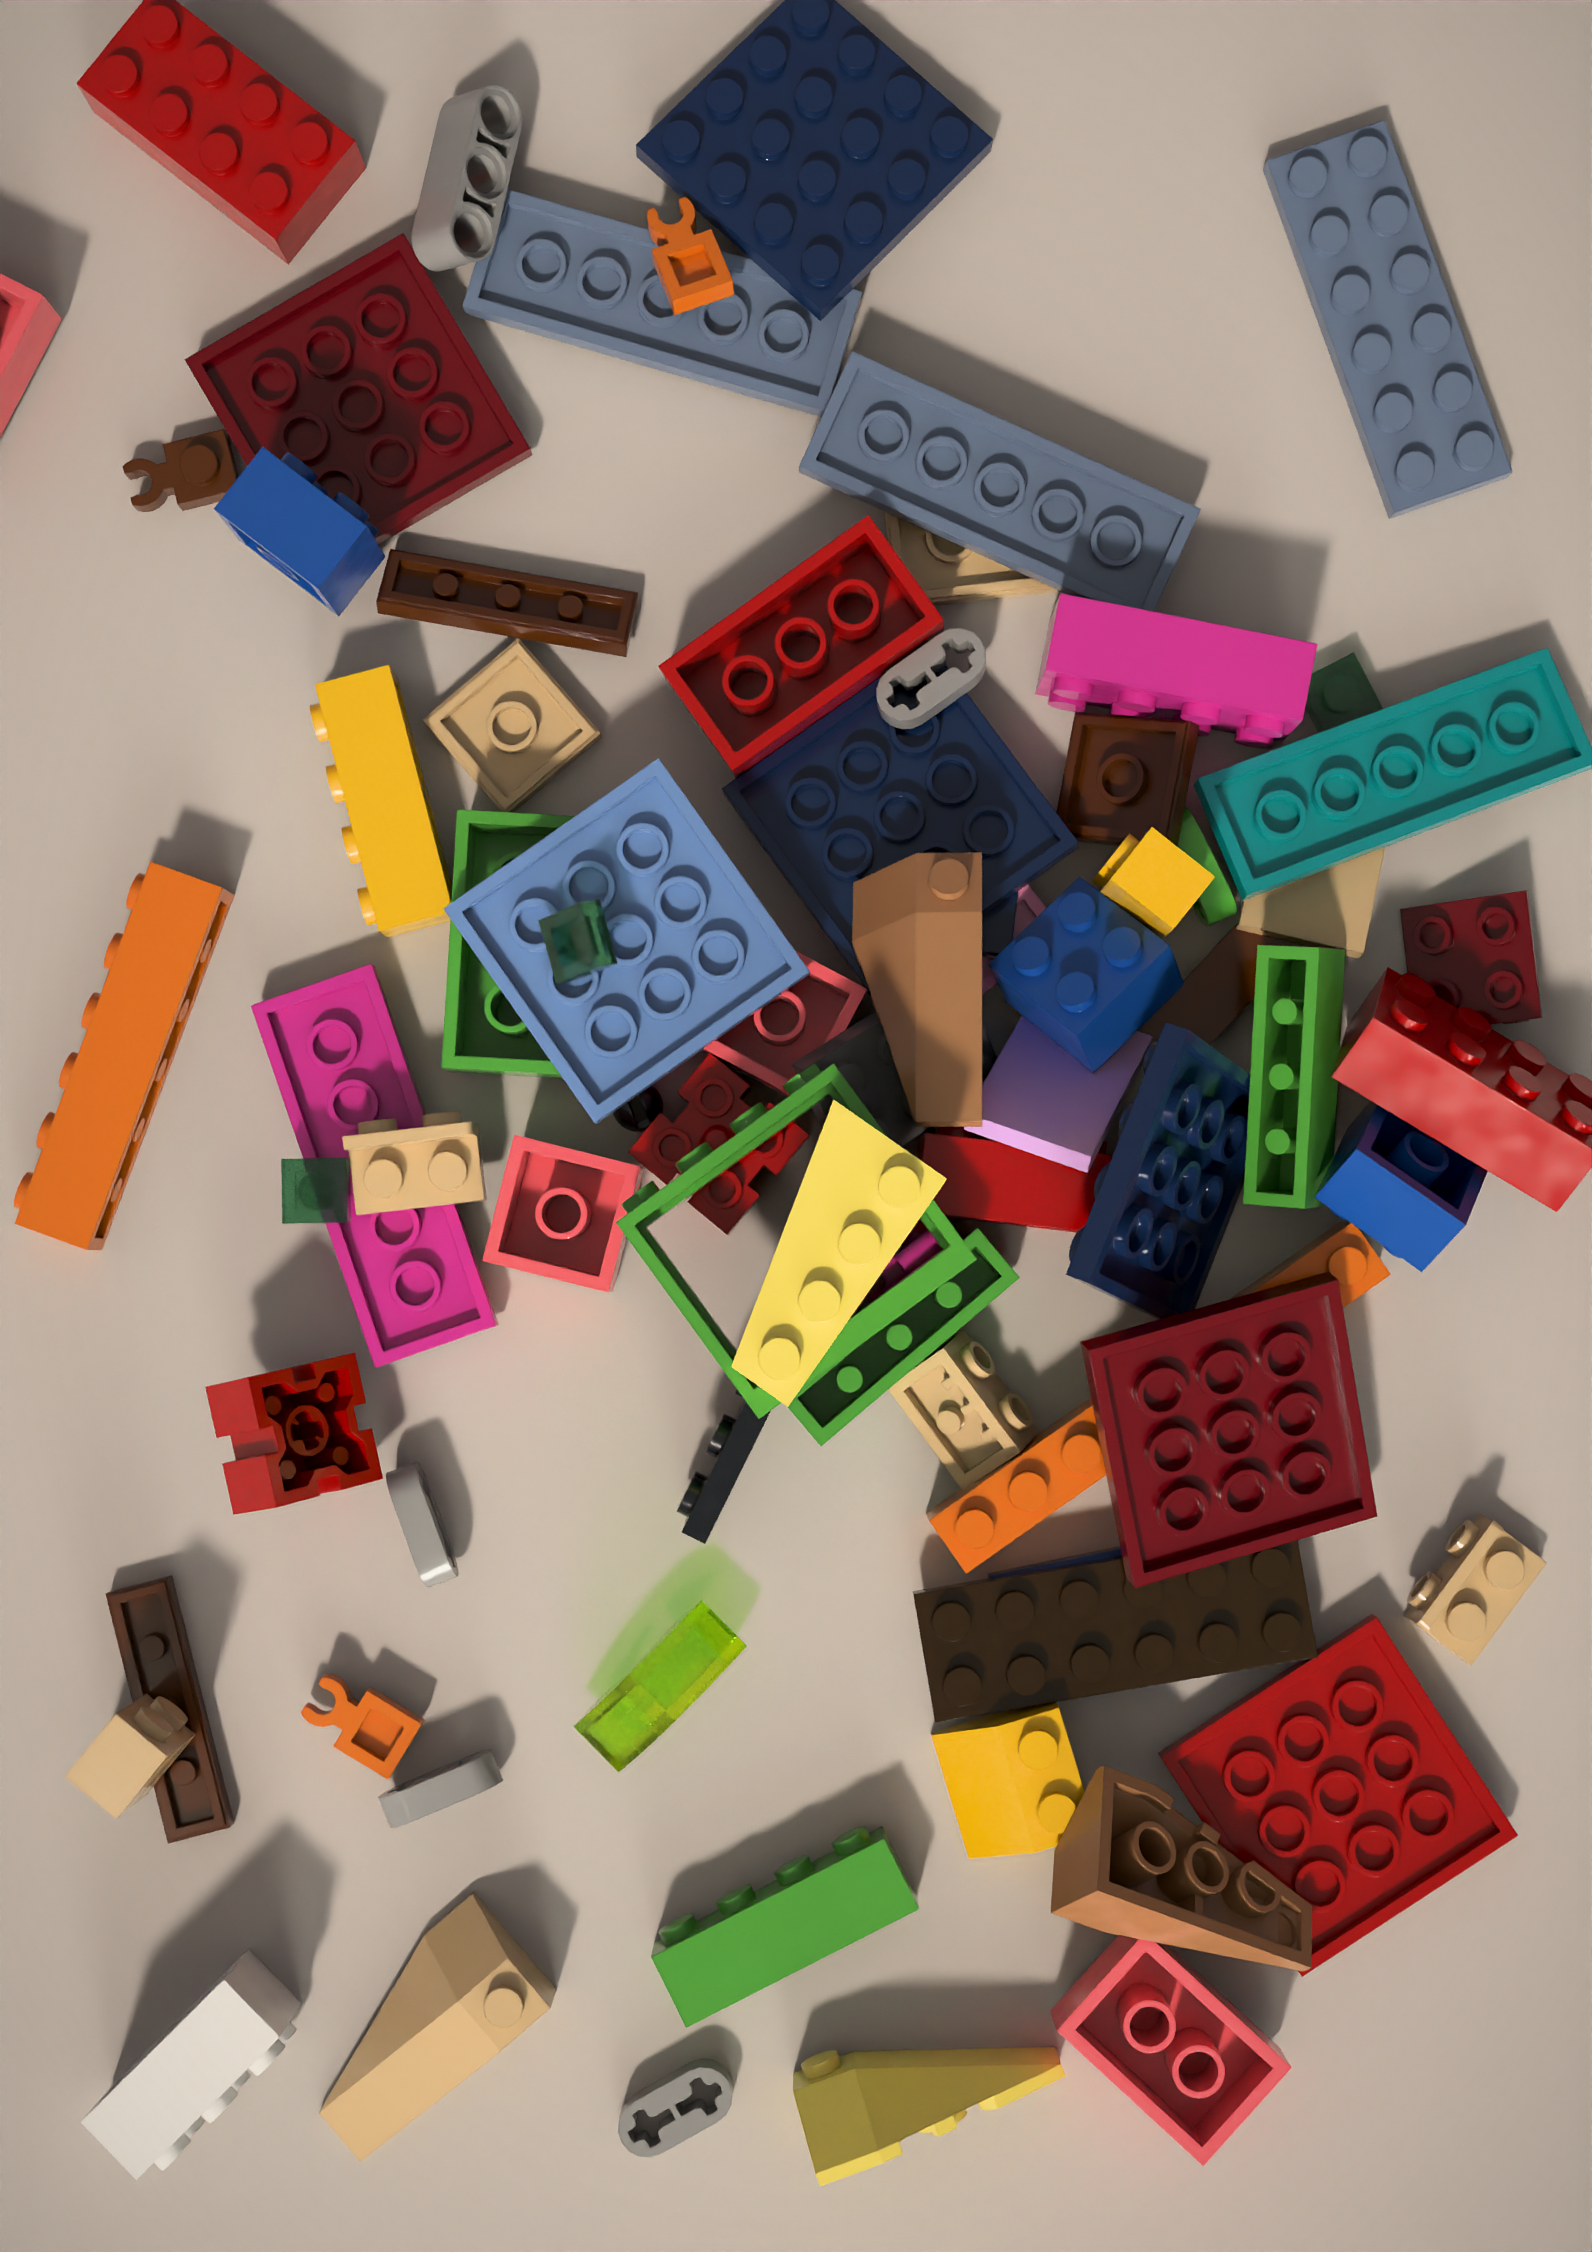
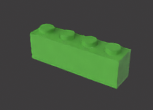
(1291, 1074)
(886, 1357)
(783, 1925)

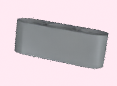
(467, 178)

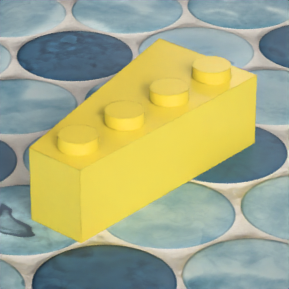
(838, 1239)

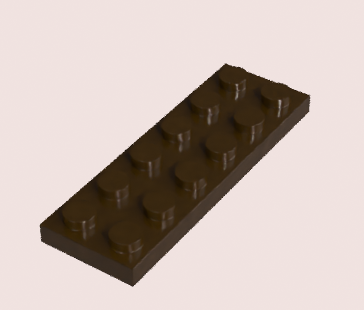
(1094, 1634)

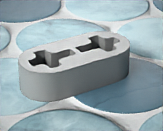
(921, 667)
(422, 1524)
(440, 1788)
(668, 2094)

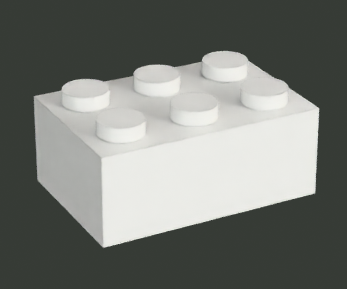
(195, 2067)

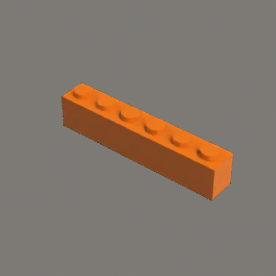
(123, 1057)

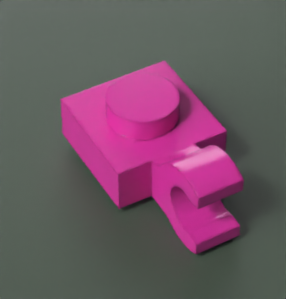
(915, 1250)

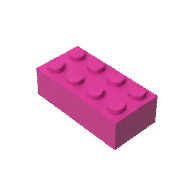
(1175, 670)

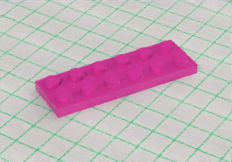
(346, 1066)

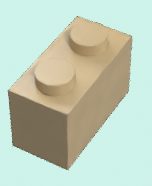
(131, 1753)

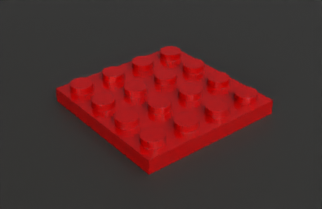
(1342, 1787)

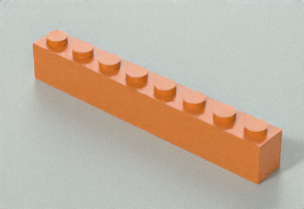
(1069, 1454)

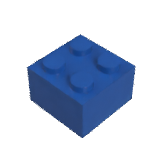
(300, 530)
(1087, 974)
(1400, 1186)

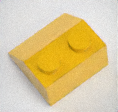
(1010, 1780)

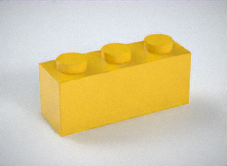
(1153, 881)

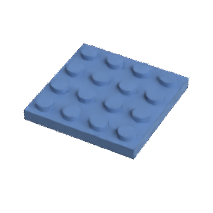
(682, 924)

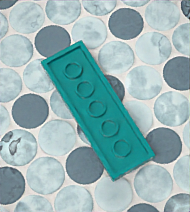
(1394, 773)

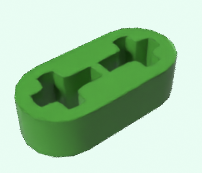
(1217, 899)

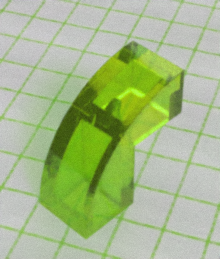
(660, 1686)

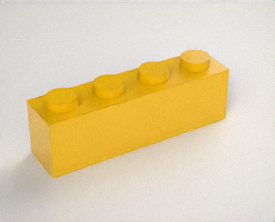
(385, 801)

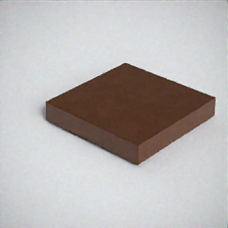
(1126, 777)

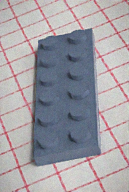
(598, 290)
(1387, 319)
(996, 488)

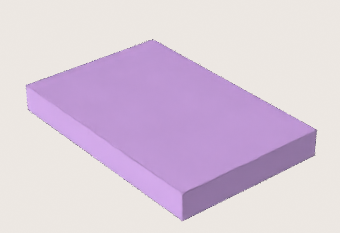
(1051, 1101)

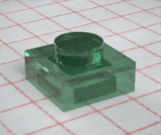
(1340, 694)
(577, 941)
(316, 1190)

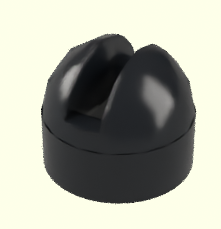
(652, 1104)

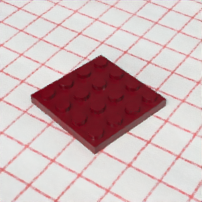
(365, 391)
(1230, 1428)

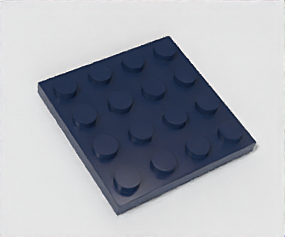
(814, 149)
(870, 794)
(1169, 1179)

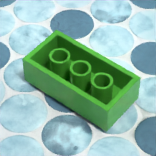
(479, 1022)

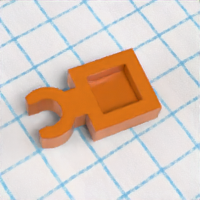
(688, 262)
(373, 1729)

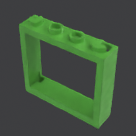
(706, 1164)

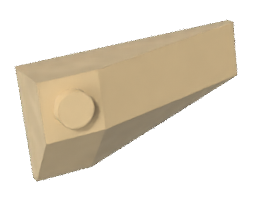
(444, 2019)

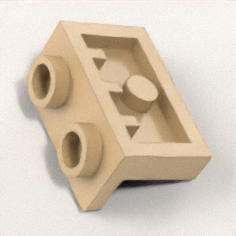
(415, 1165)
(965, 1410)
(1473, 1587)

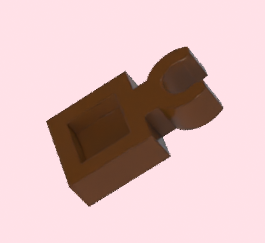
(196, 472)

